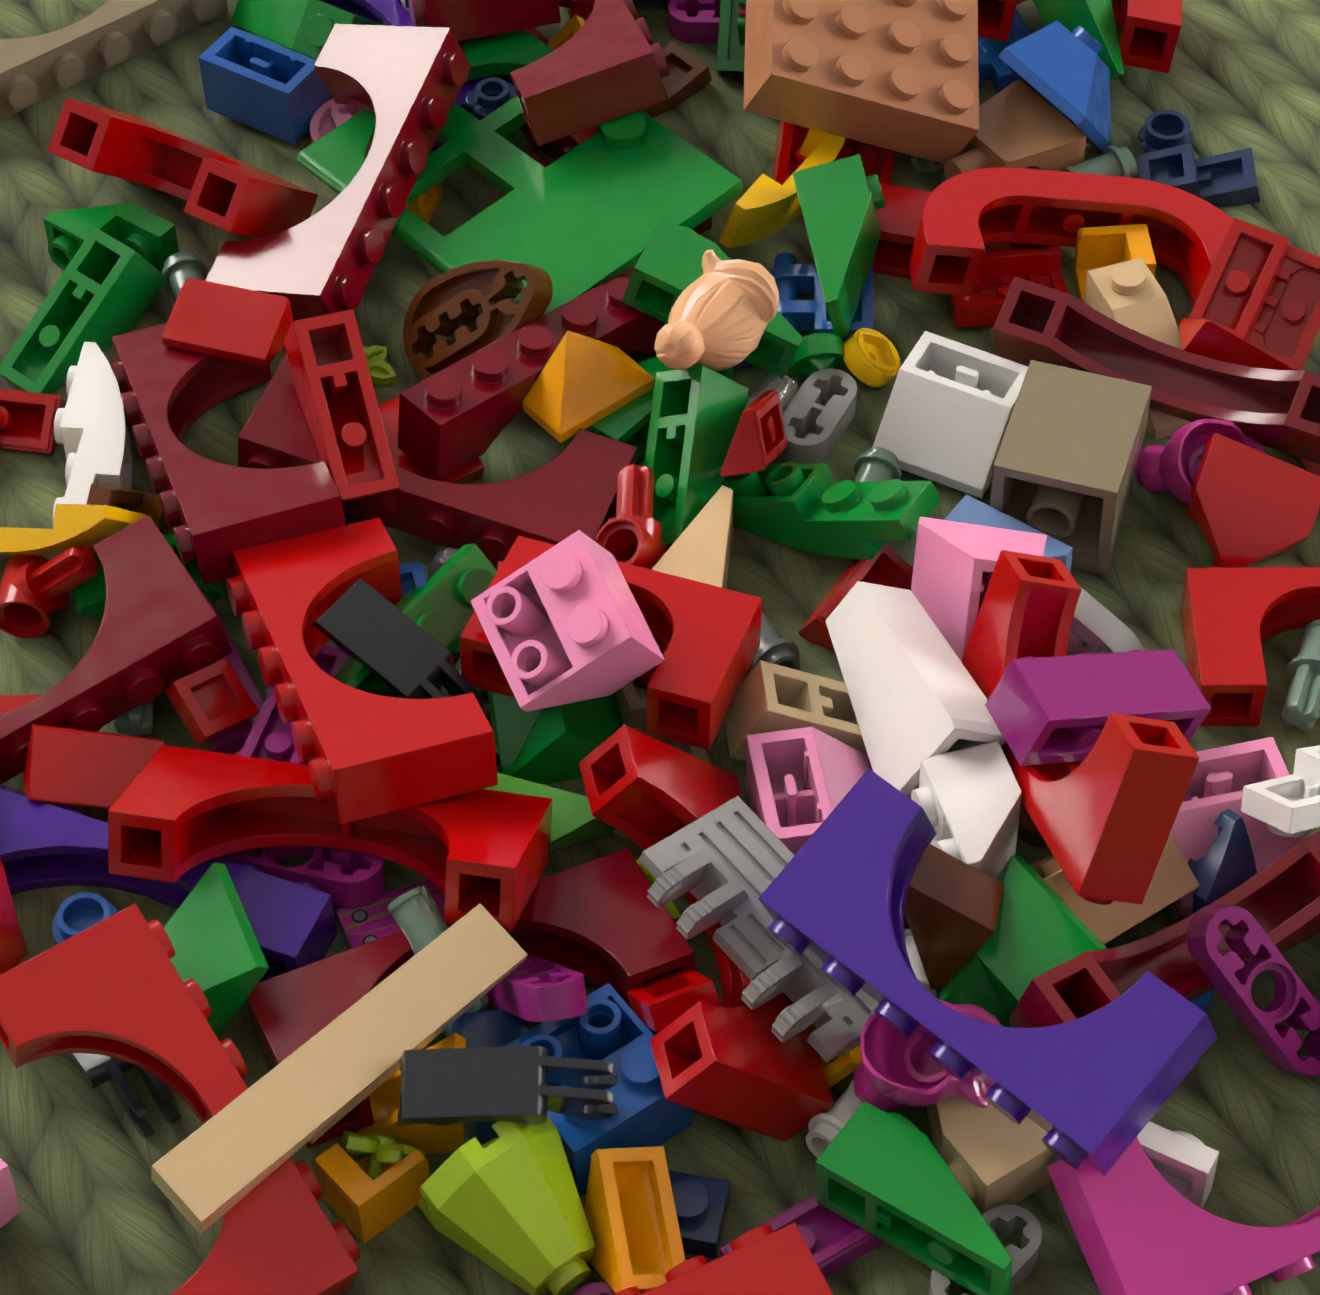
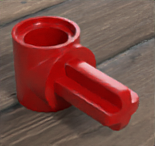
(634, 520)
(38, 587)

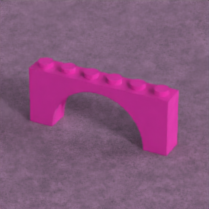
(1157, 1242)

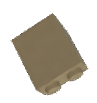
(1072, 458)

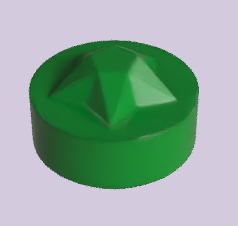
(817, 353)

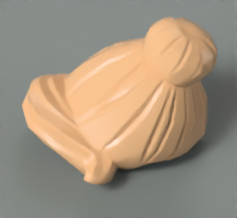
(718, 315)

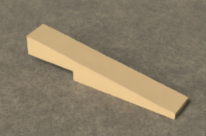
(335, 1069)

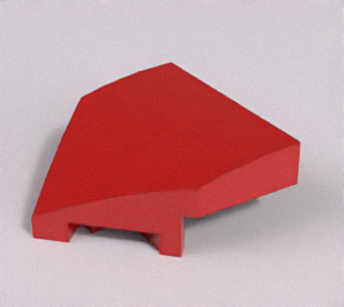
(1251, 503)

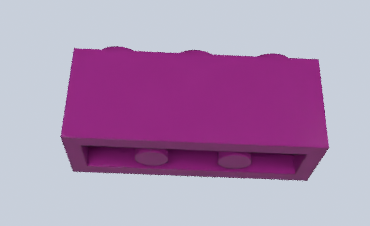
(1061, 703)

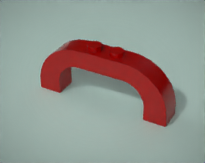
(1049, 210)

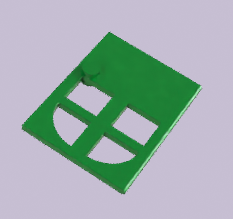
(574, 218)

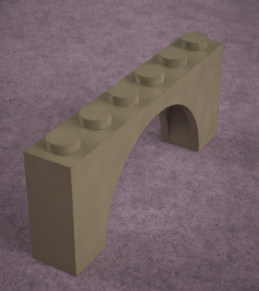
(114, 33)

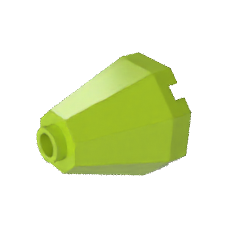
(514, 1207)

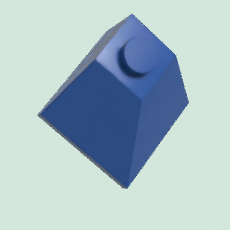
(1066, 75)

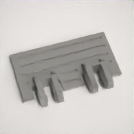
(727, 866)

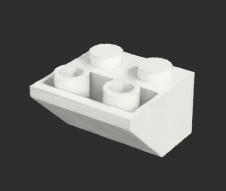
(950, 412)
(972, 805)

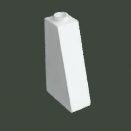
(905, 683)

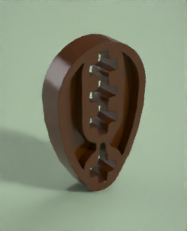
(457, 298)

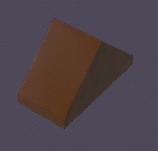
(950, 913)

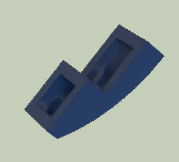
(1218, 179)

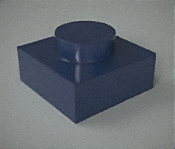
(700, 1211)

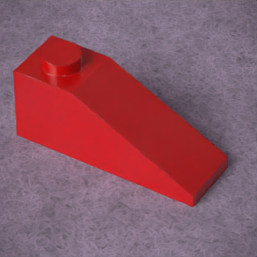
(341, 403)

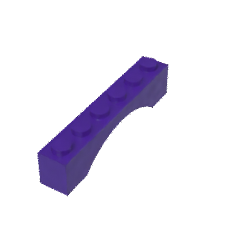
(61, 847)

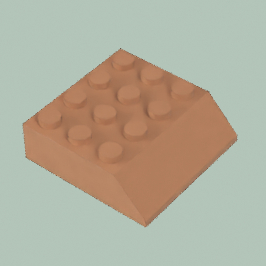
(868, 70)

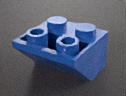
(262, 84)
(617, 1036)

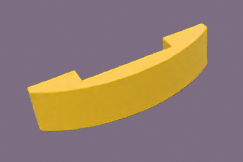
(772, 206)
(72, 527)

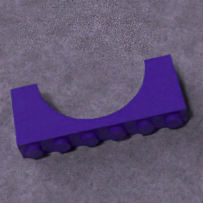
(1078, 1080)

